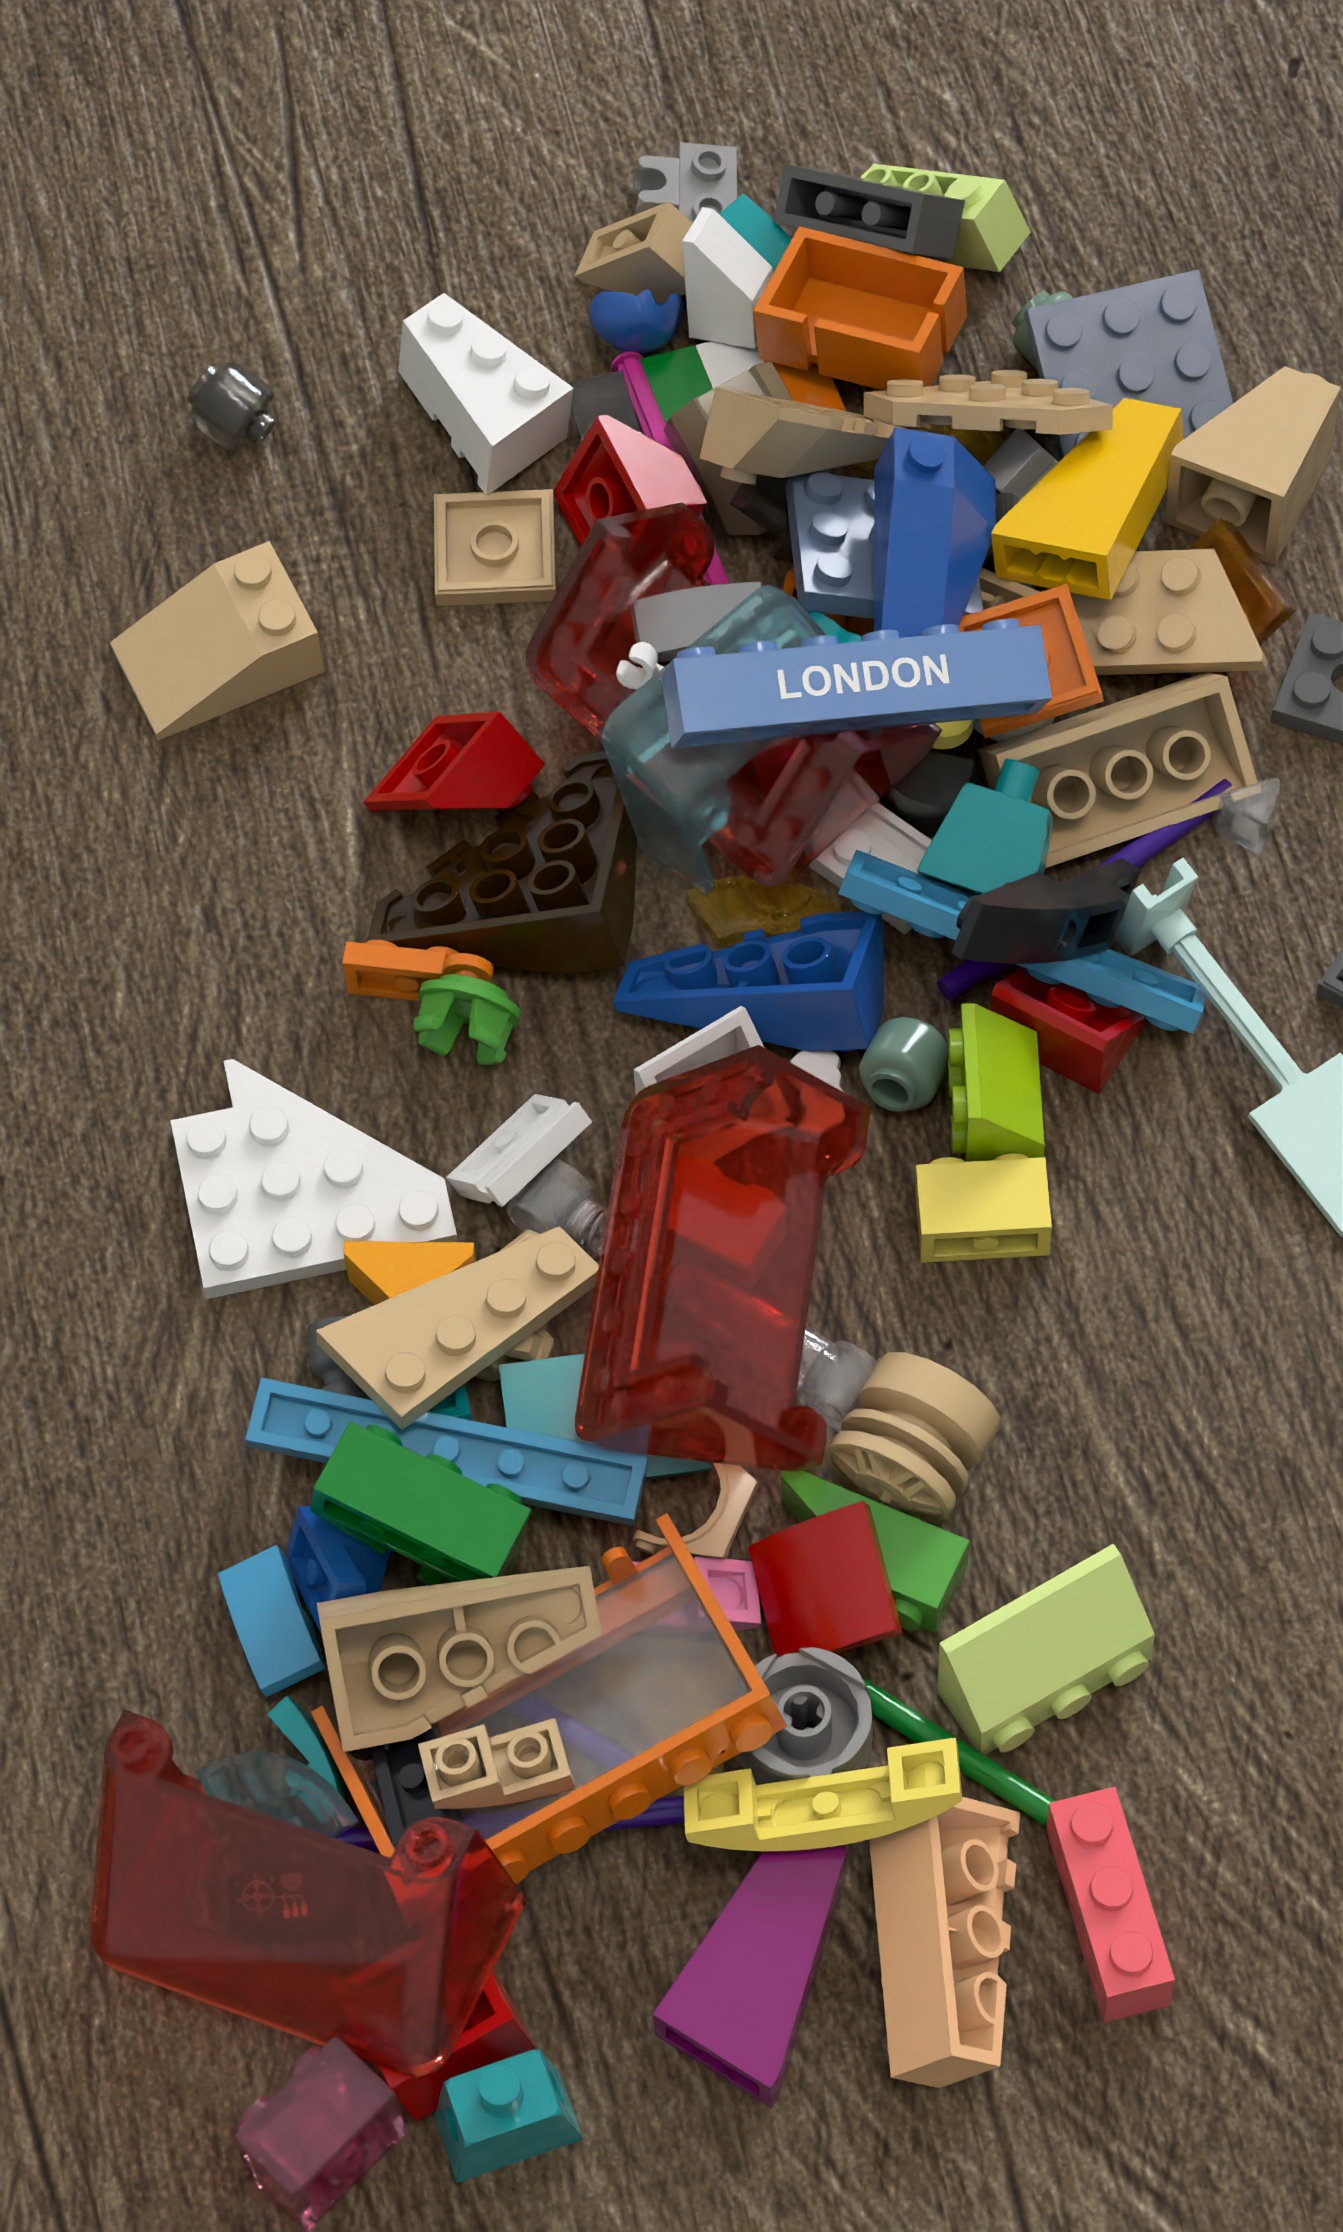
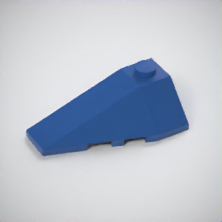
(928, 530)
(799, 987)

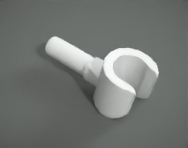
(633, 676)

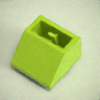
(994, 1087)

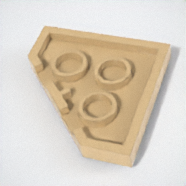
(985, 404)

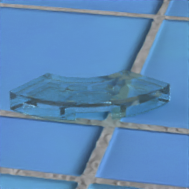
(279, 1789)

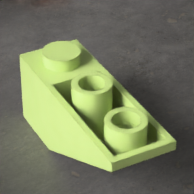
(990, 220)

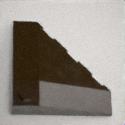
(539, 891)

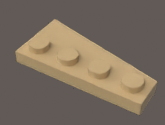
(450, 1329)

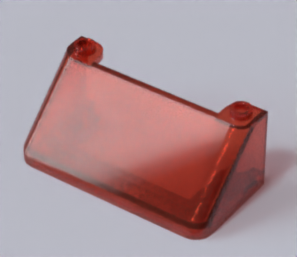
(790, 794)
(715, 1265)
(291, 1918)

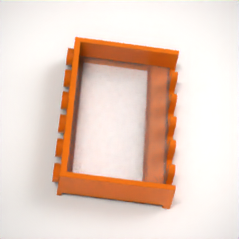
(635, 1708)

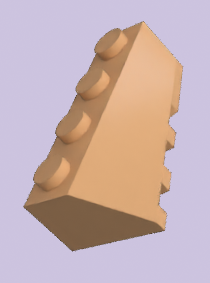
(942, 1941)

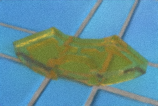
(744, 905)

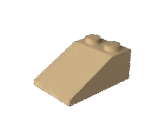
(219, 643)

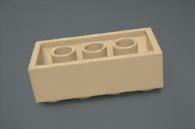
(1131, 764)

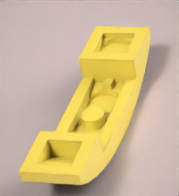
(824, 1809)

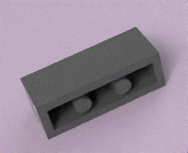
(869, 211)

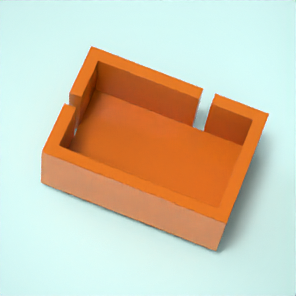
(859, 311)

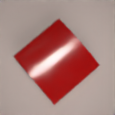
(825, 1583)

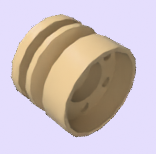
(913, 1436)

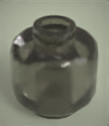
(232, 406)

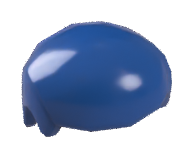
(635, 321)

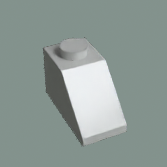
(722, 281)

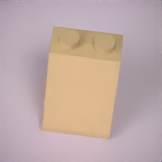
(1256, 462)

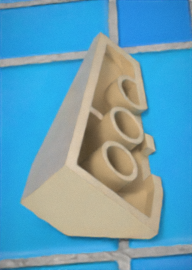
(786, 437)
(432, 1649)

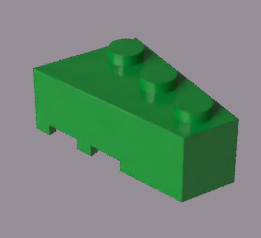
(419, 1508)

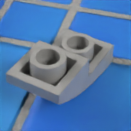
(681, 616)

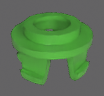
(470, 1001)

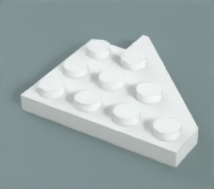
(287, 1183)

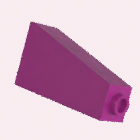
(754, 1971)

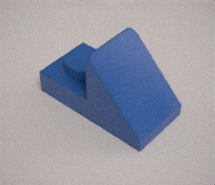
(330, 1562)

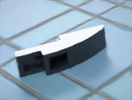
(1044, 919)

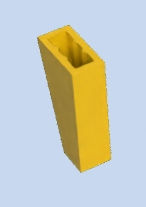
(1092, 505)

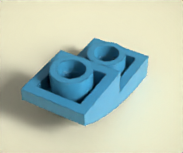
(271, 1621)

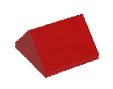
(1072, 1030)

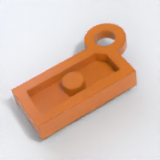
(397, 972)

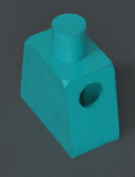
(991, 834)
(504, 2114)

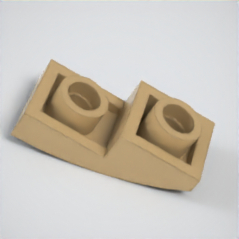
(499, 1770)

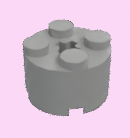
(821, 1690)

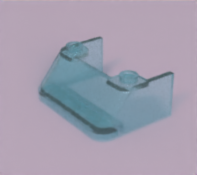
(682, 793)

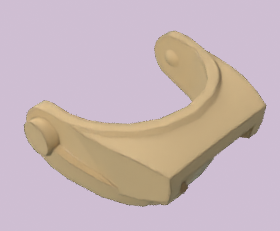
(719, 1531)

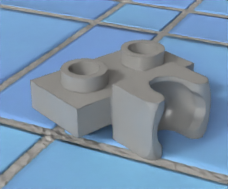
(694, 179)

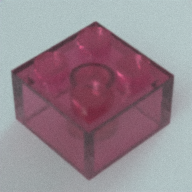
(319, 2132)

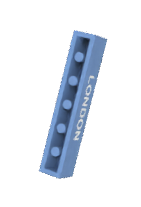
(855, 684)

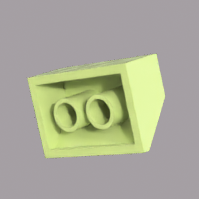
(1045, 1653)

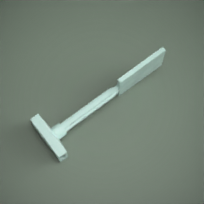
(1307, 1115)

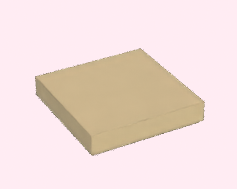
(494, 547)

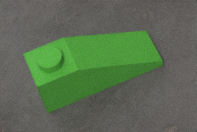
(919, 1557)

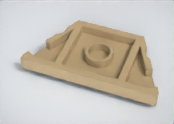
(1169, 617)

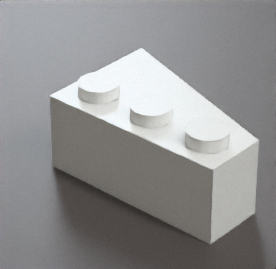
(483, 390)

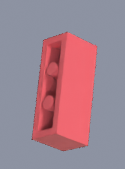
(1110, 1904)

